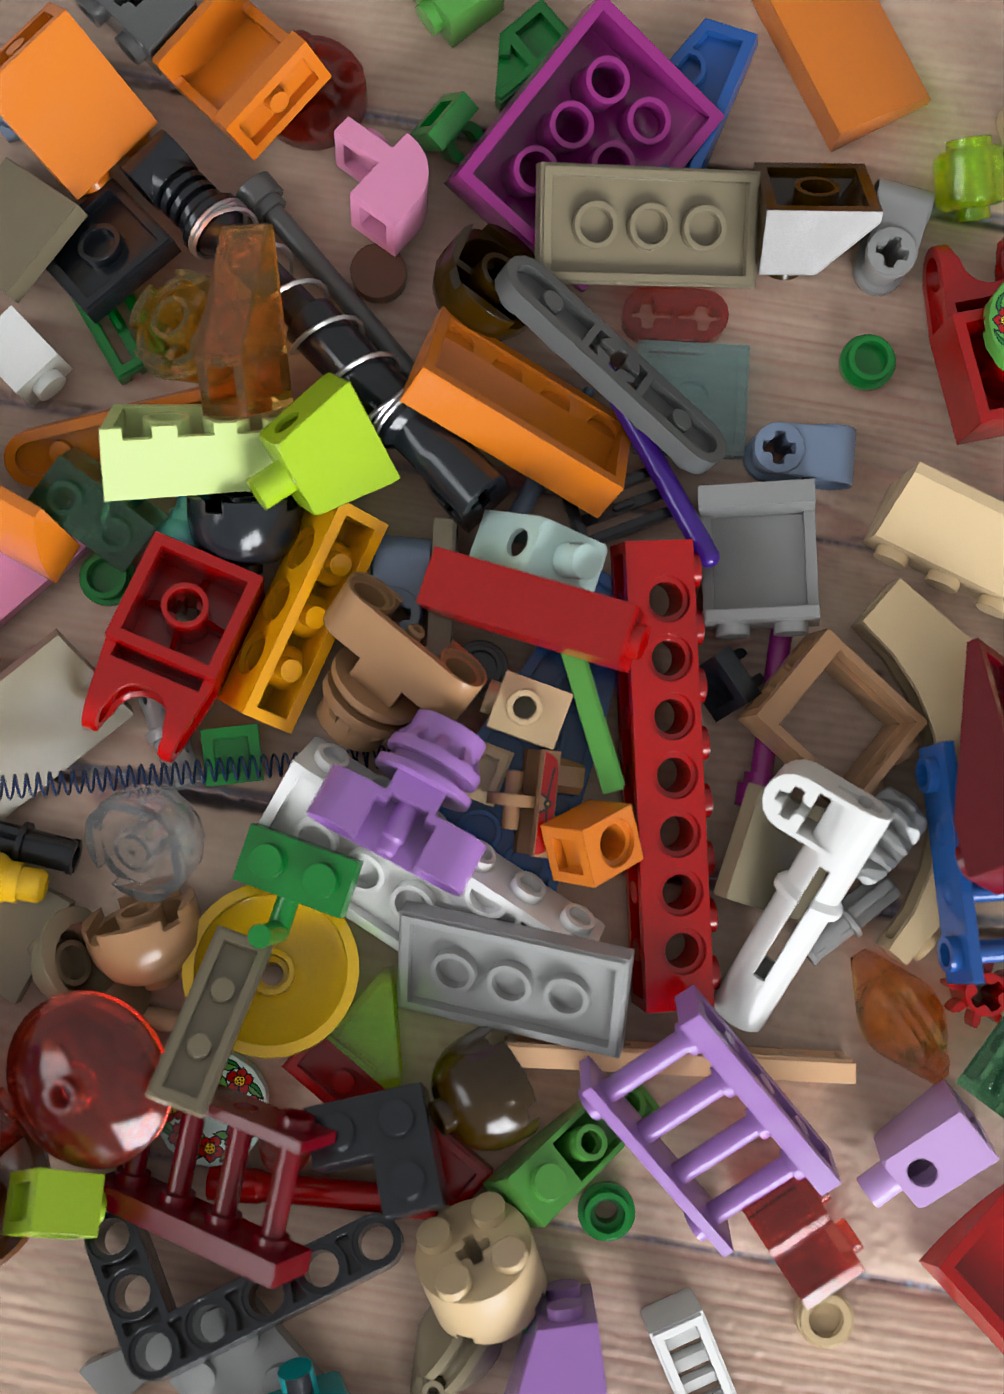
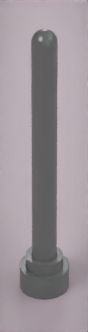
(265, 200)

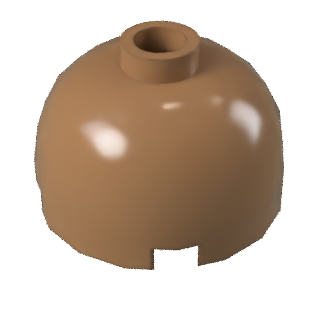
(144, 939)

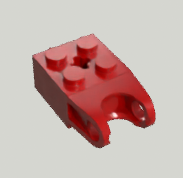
(956, 327)
(169, 659)

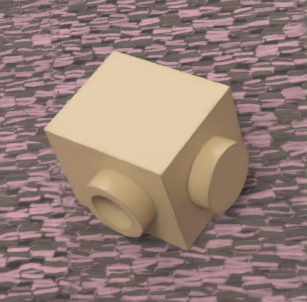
(526, 709)

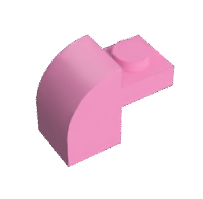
(392, 188)

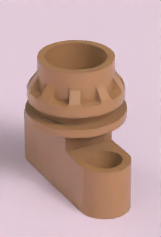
(385, 670)

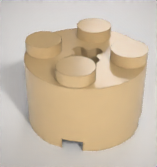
(480, 1269)

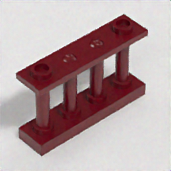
(219, 1230)

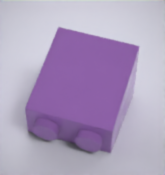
(561, 1345)

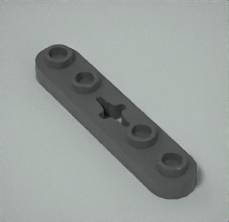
(588, 347)

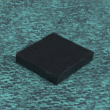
(111, 252)

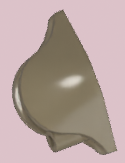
(446, 1362)

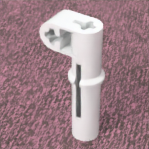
(837, 845)

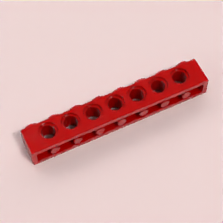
(642, 749)

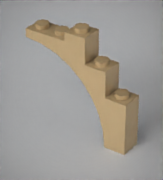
(928, 665)

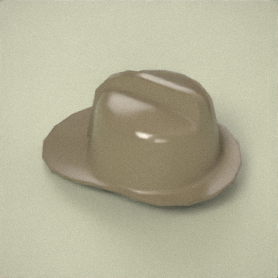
(64, 965)

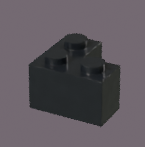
(395, 1135)

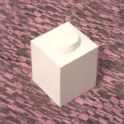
(28, 360)

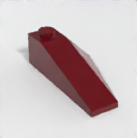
(981, 770)

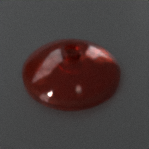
(104, 1060)

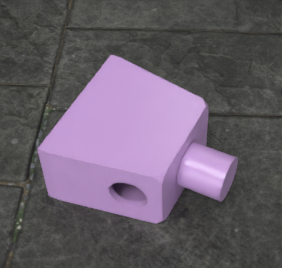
(928, 1149)

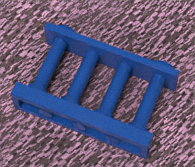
(959, 947)

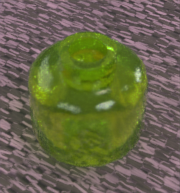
(969, 177)

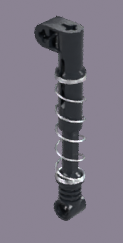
(451, 466)

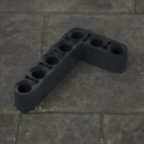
(236, 1298)

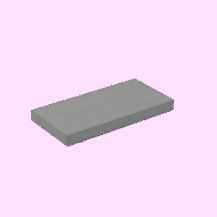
(514, 978)

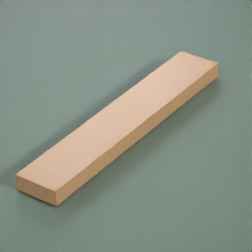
(778, 1062)

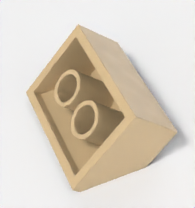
(945, 533)

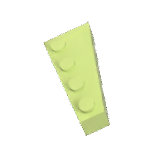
(178, 451)

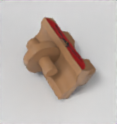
(532, 795)

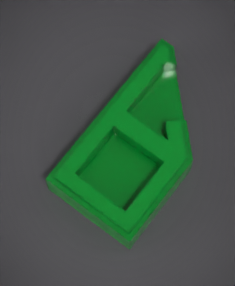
(524, 47)

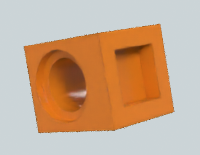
(592, 842)

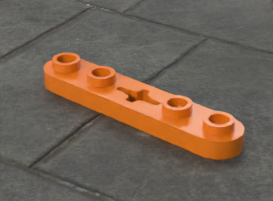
(36, 448)

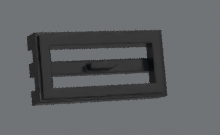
(580, 523)

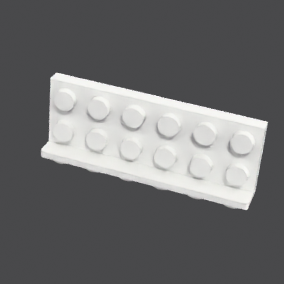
(494, 890)

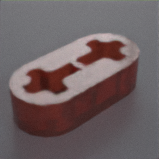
(674, 303)

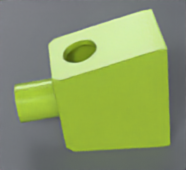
(322, 451)

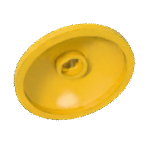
(317, 969)

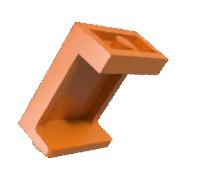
(241, 71)
(69, 102)

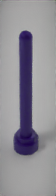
(671, 491)

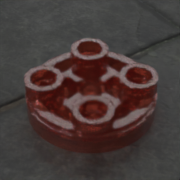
(340, 97)

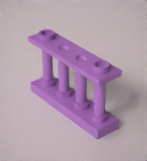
(732, 1073)

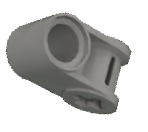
(895, 238)

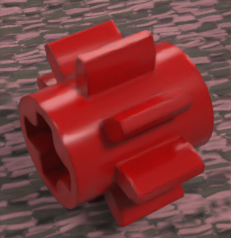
(989, 1006)

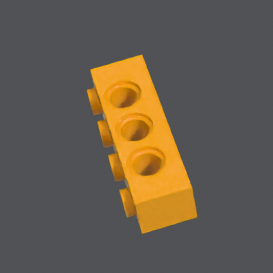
(289, 633)

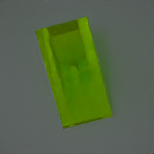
(372, 1031)

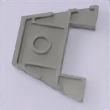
(241, 1370)

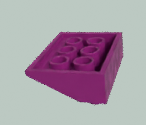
(590, 101)

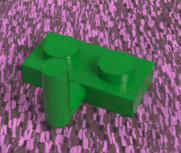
(298, 875)

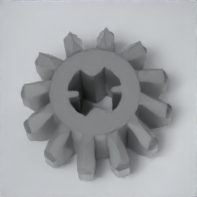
(898, 838)

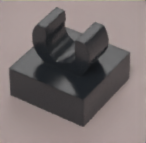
(729, 683)

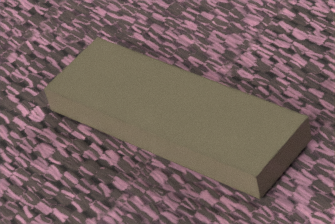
(209, 1023)

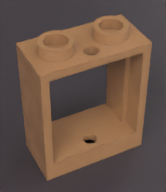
(793, 678)

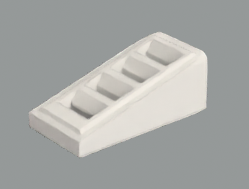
(675, 1323)

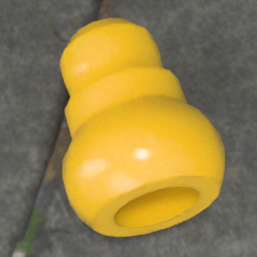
(21, 882)

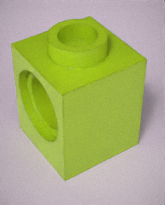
(54, 1204)

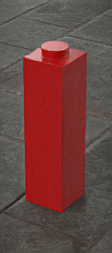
(534, 609)

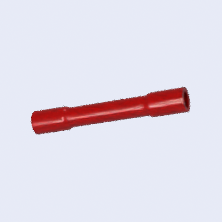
(308, 1191)

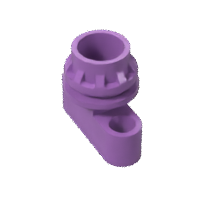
(429, 768)

